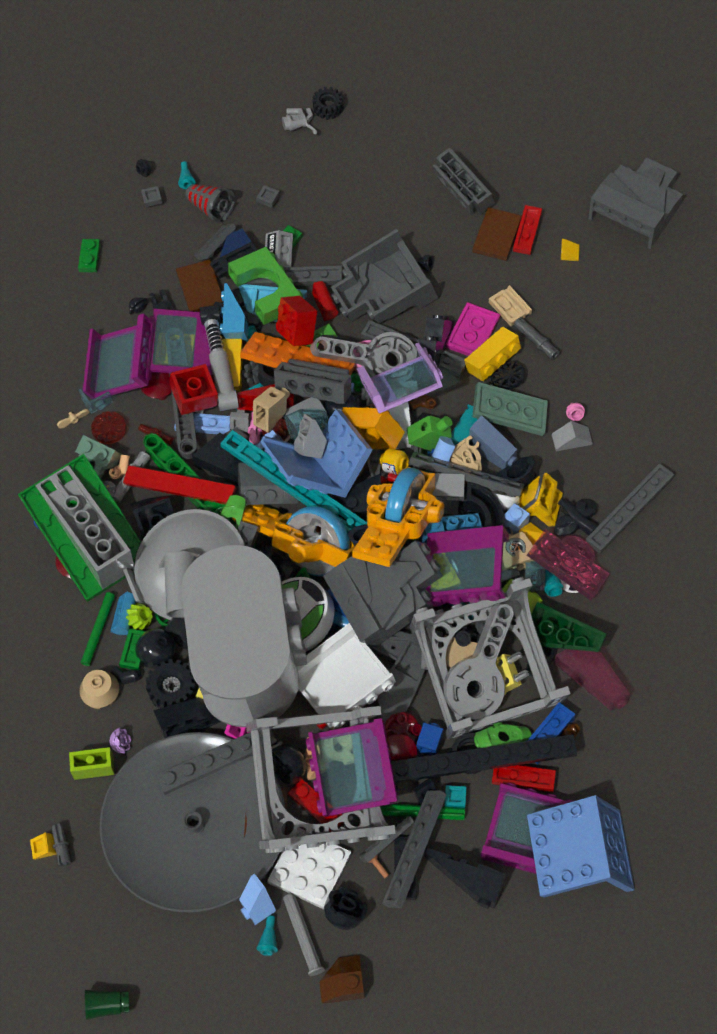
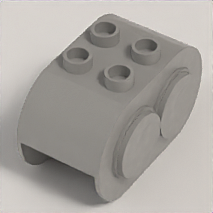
(242, 634)

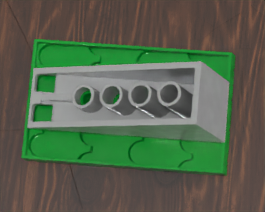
(83, 526)

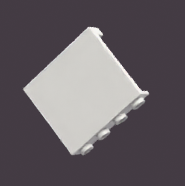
(342, 675)

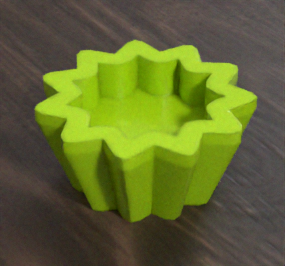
(139, 616)

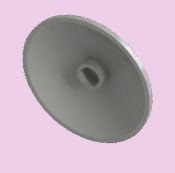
(169, 552)

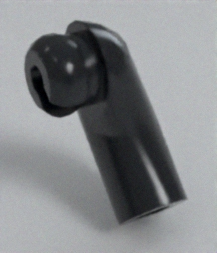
(126, 677)

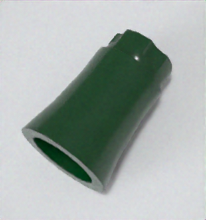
(106, 1003)

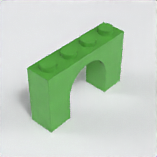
(263, 265)

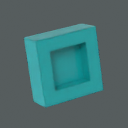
(455, 796)

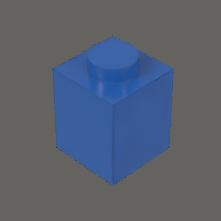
(429, 739)

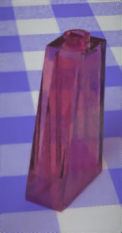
(594, 675)

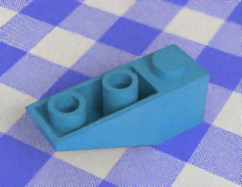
(234, 321)
(452, 523)

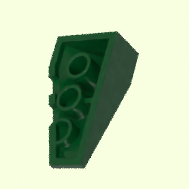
(564, 631)

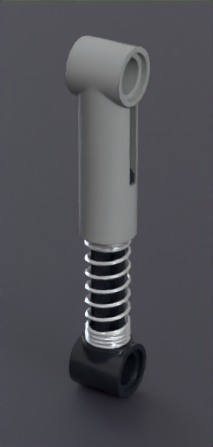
(218, 359)

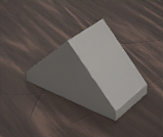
(571, 436)

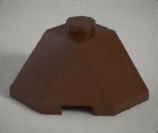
(343, 981)

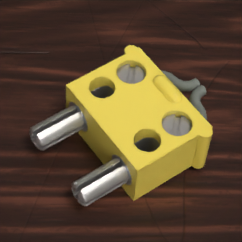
(507, 668)

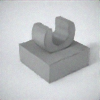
(239, 420)

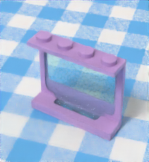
(402, 382)

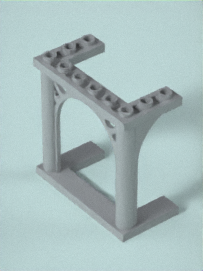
(424, 626)
(273, 840)

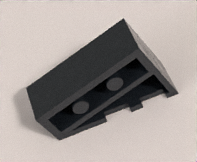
(217, 460)
(357, 496)
(184, 717)

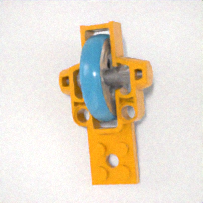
(398, 514)
(309, 536)

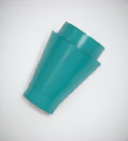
(553, 584)

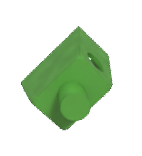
(428, 431)

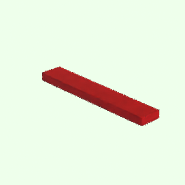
(178, 485)

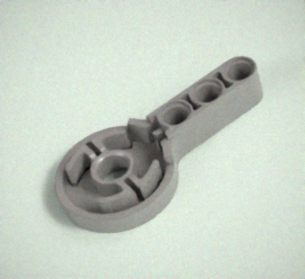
(370, 355)
(481, 670)

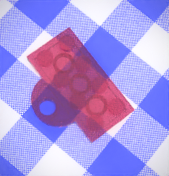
(569, 563)

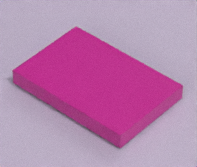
(472, 329)

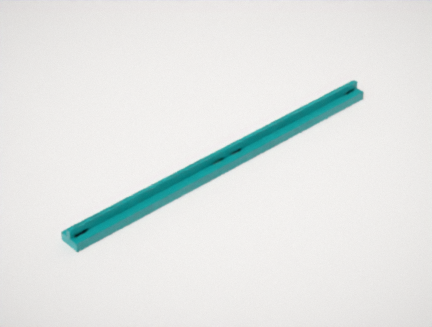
(263, 464)

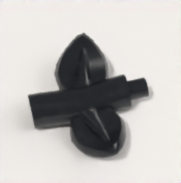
(575, 517)

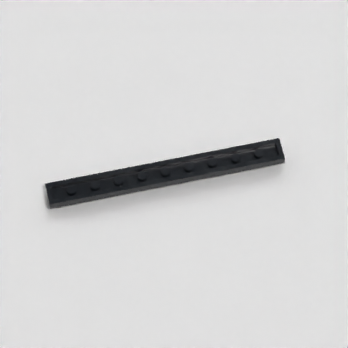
(484, 758)

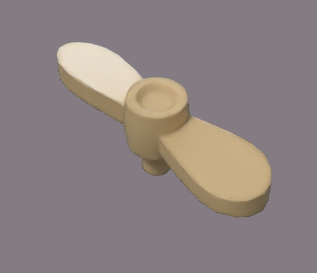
(73, 418)

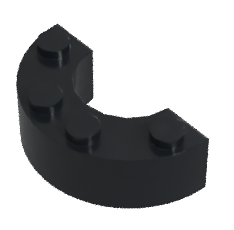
(483, 502)

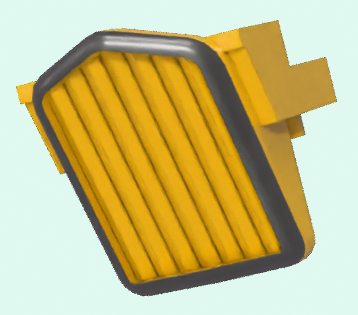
(541, 499)

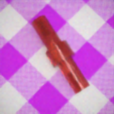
(147, 430)

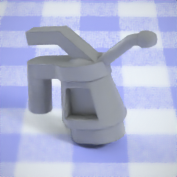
(296, 119)

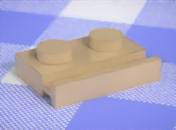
(510, 305)

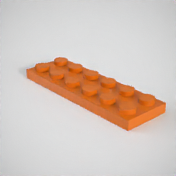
(273, 351)

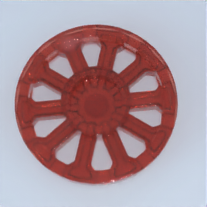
(108, 427)

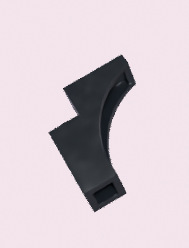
(435, 335)

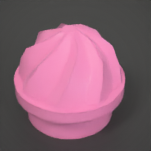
(575, 411)

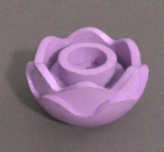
(120, 740)

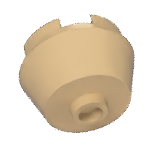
(99, 689)

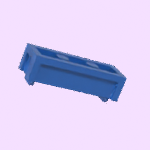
(554, 723)

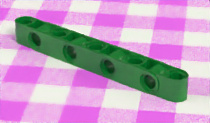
(168, 460)

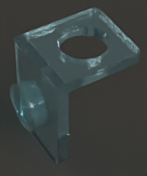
(97, 403)

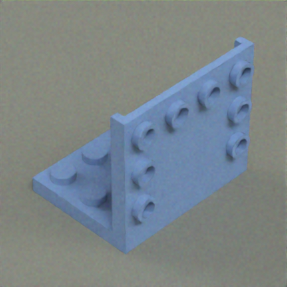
(340, 463)
(579, 846)

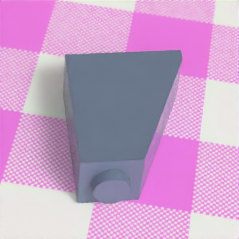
(492, 444)

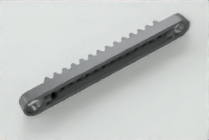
(185, 431)

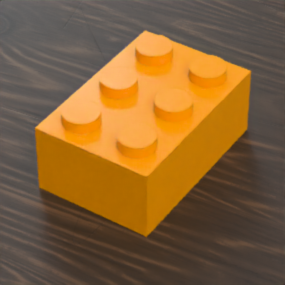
(376, 428)

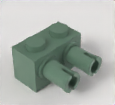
(103, 456)

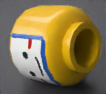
(394, 461)

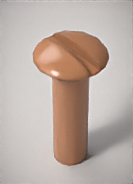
(380, 868)

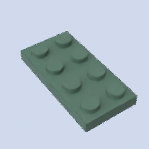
(510, 408)

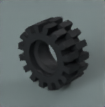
(330, 110)

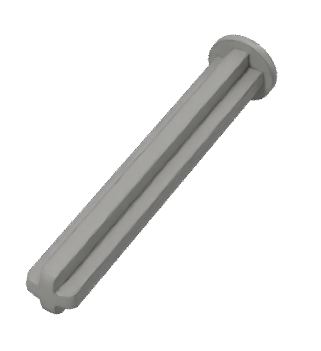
(303, 935)

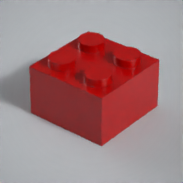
(296, 320)
(193, 389)

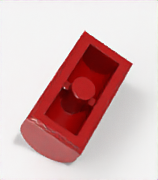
(324, 301)

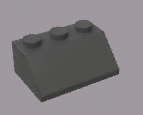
(260, 490)

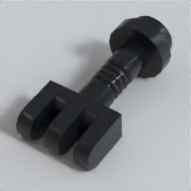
(466, 635)

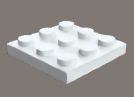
(310, 871)

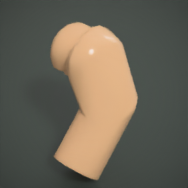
(120, 470)

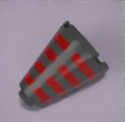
(211, 200)

